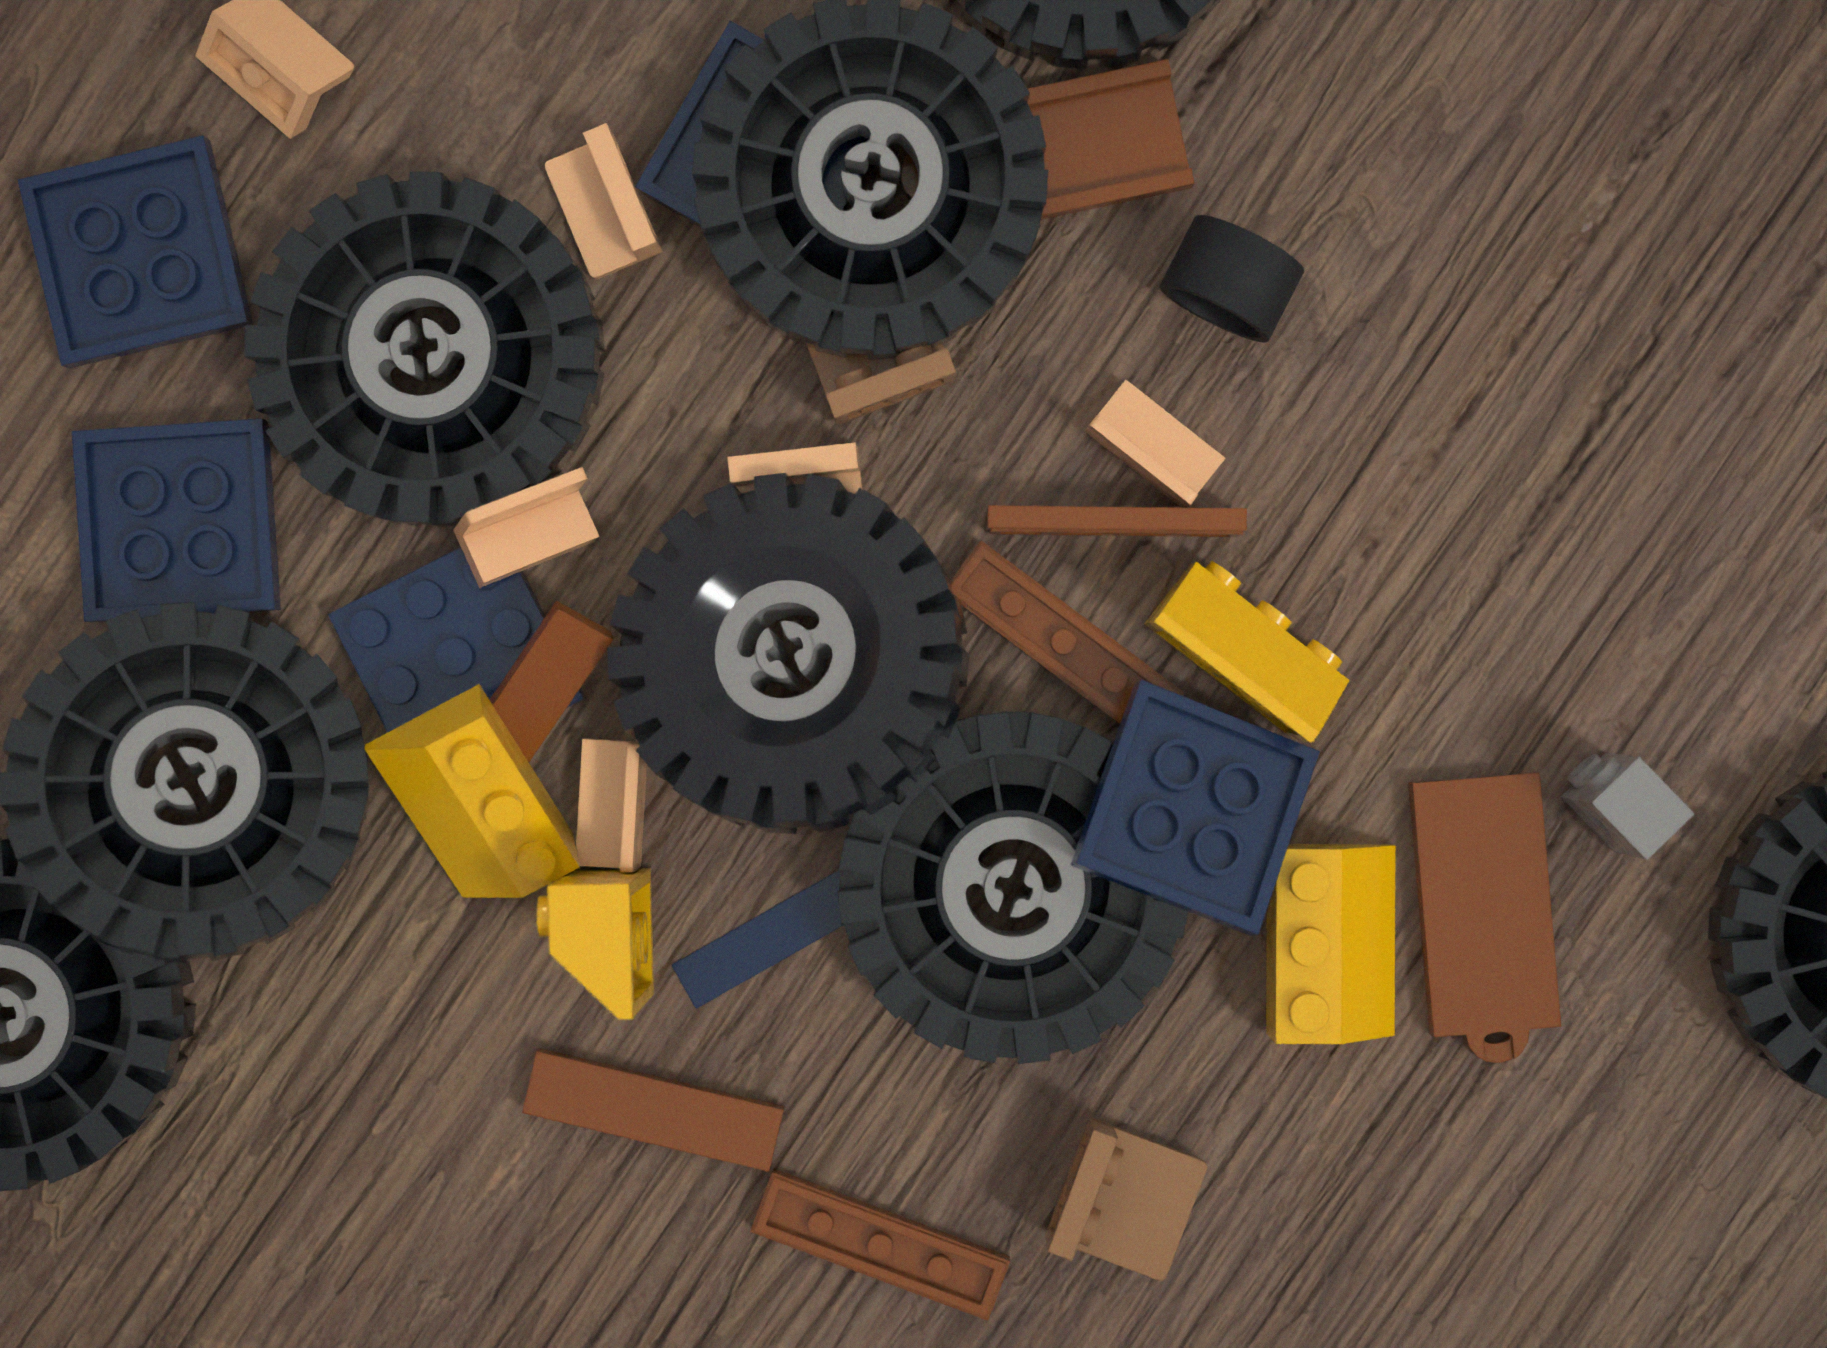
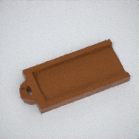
(1105, 139)
(1485, 910)

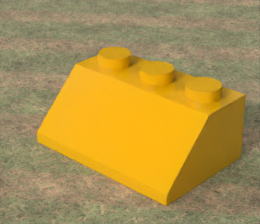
(1250, 650)
(476, 799)
(603, 934)
(1332, 945)

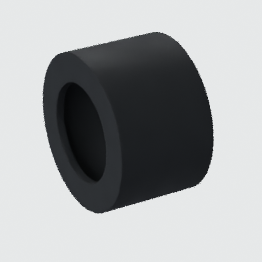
(1232, 278)

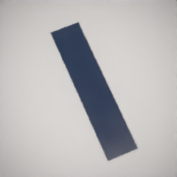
(761, 942)

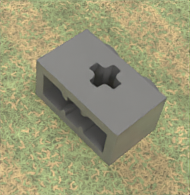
(1625, 803)

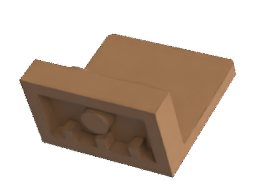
(865, 386)
(1125, 1200)

